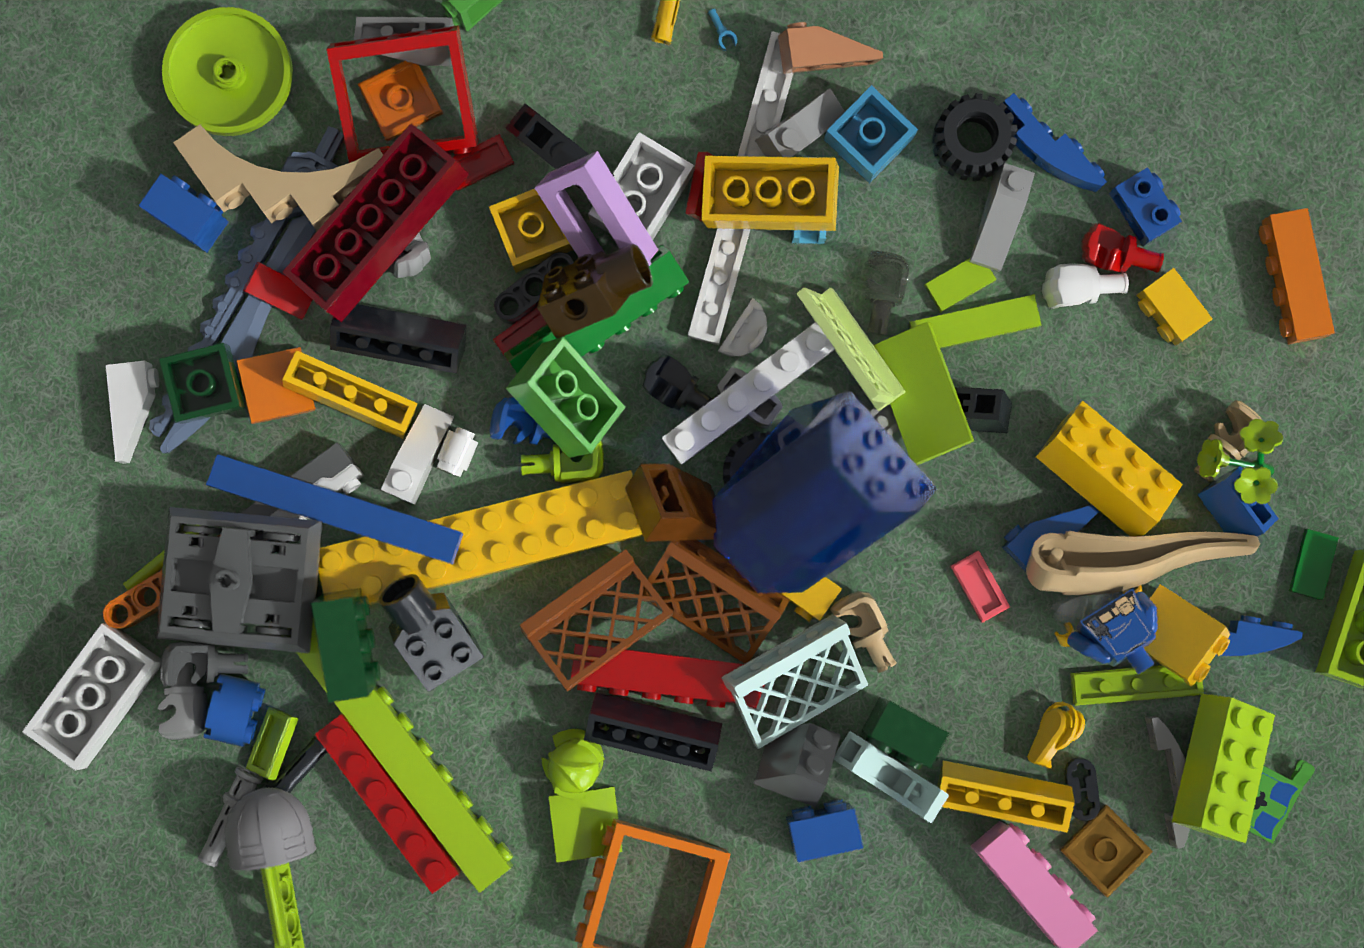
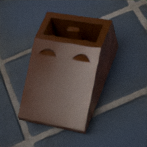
(671, 504)

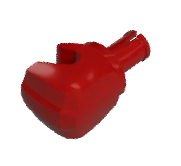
(1113, 252)

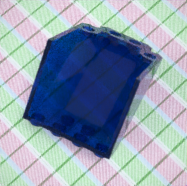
(815, 496)

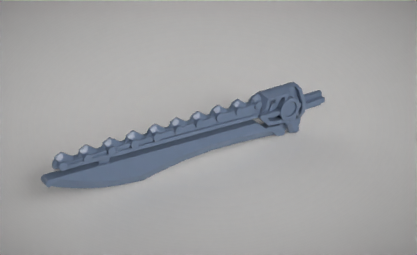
(252, 316)

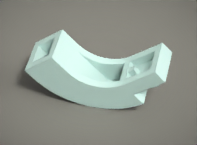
(890, 776)

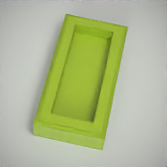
(958, 284)
(271, 743)

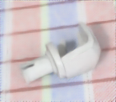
(1079, 284)

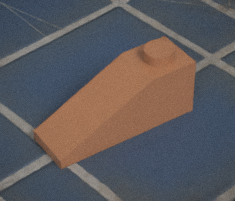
(820, 49)

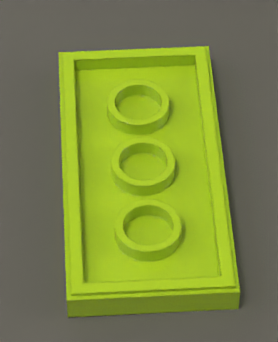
(930, 408)

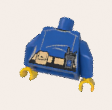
(1116, 631)

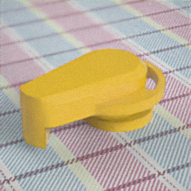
(1055, 732)

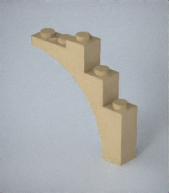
(275, 192)

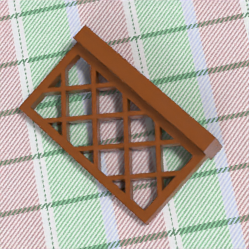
(721, 574)
(585, 594)

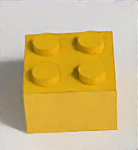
(528, 230)

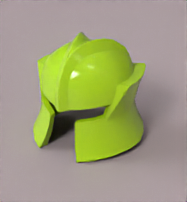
(573, 764)

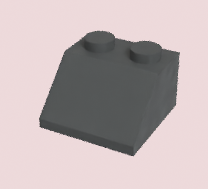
(798, 763)

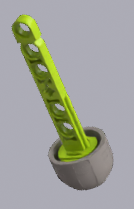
(266, 834)

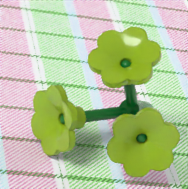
(1255, 478)

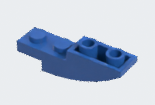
(1060, 157)
(1251, 637)

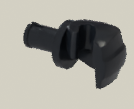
(673, 384)

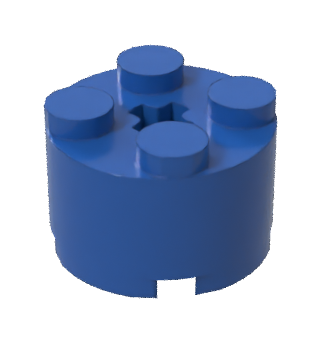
(232, 710)

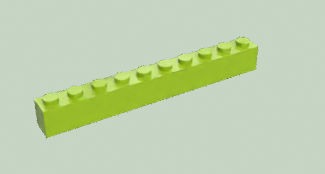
(421, 780)

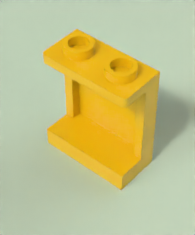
(1185, 637)

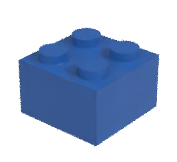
(179, 209)
(824, 830)

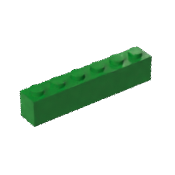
(667, 283)

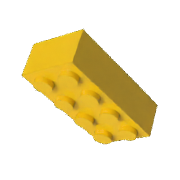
(770, 193)
(1109, 470)

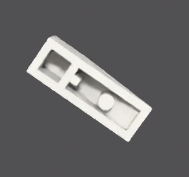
(130, 399)
(417, 454)

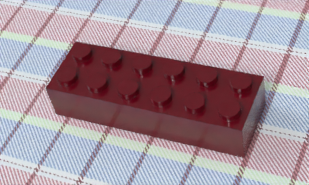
(375, 222)

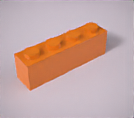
(1297, 276)

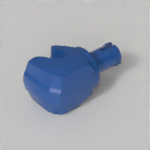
(510, 412)

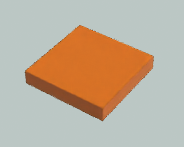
(400, 98)
(264, 388)

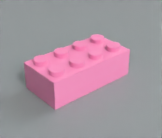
(1033, 887)

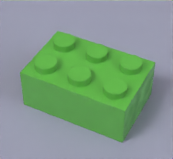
(566, 397)

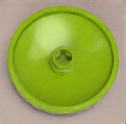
(227, 71)

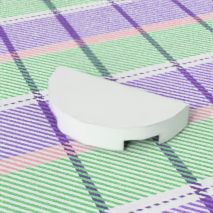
(747, 332)

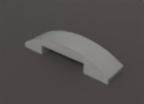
(1163, 739)

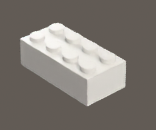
(93, 696)

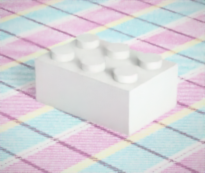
(650, 181)

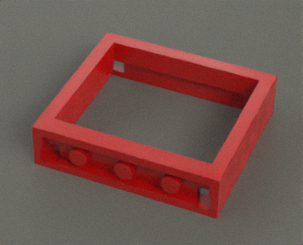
(399, 43)

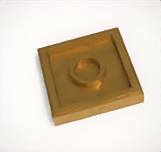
(1106, 851)

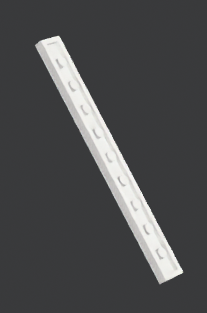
(731, 243)

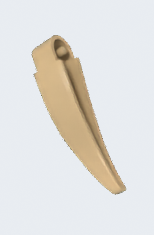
(1111, 564)

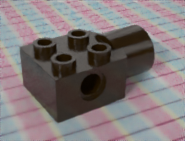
(592, 288)

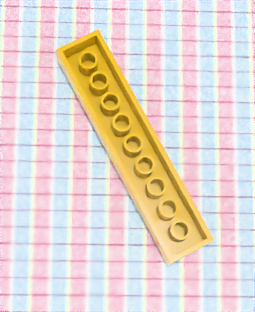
(493, 538)

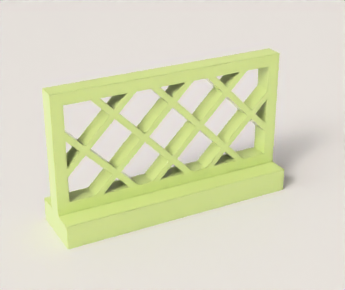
(852, 346)

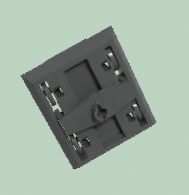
(239, 580)

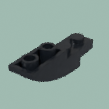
(544, 138)

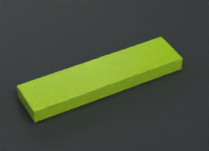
(984, 321)
(1127, 685)

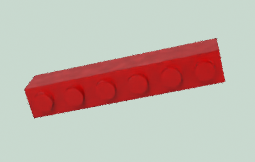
(661, 674)
(388, 804)

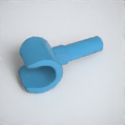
(721, 30)

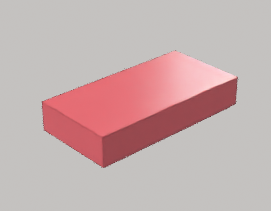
(980, 586)

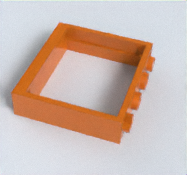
(605, 866)

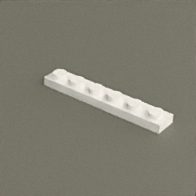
(748, 393)

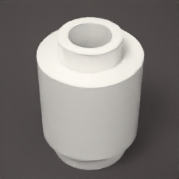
(457, 451)

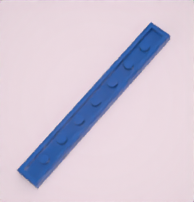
(335, 509)

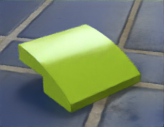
(581, 823)

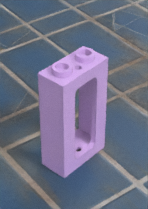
(607, 199)

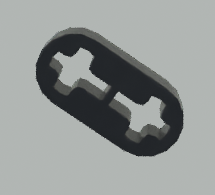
(1090, 788)

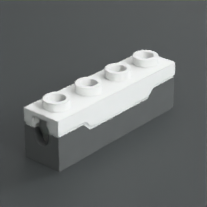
(329, 470)

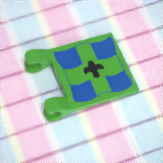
(1276, 799)

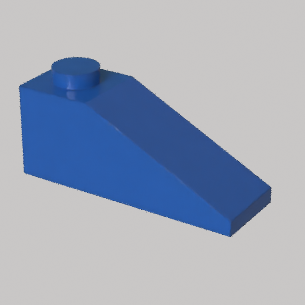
(1021, 540)

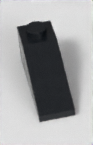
(985, 409)

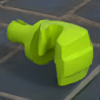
(563, 467)

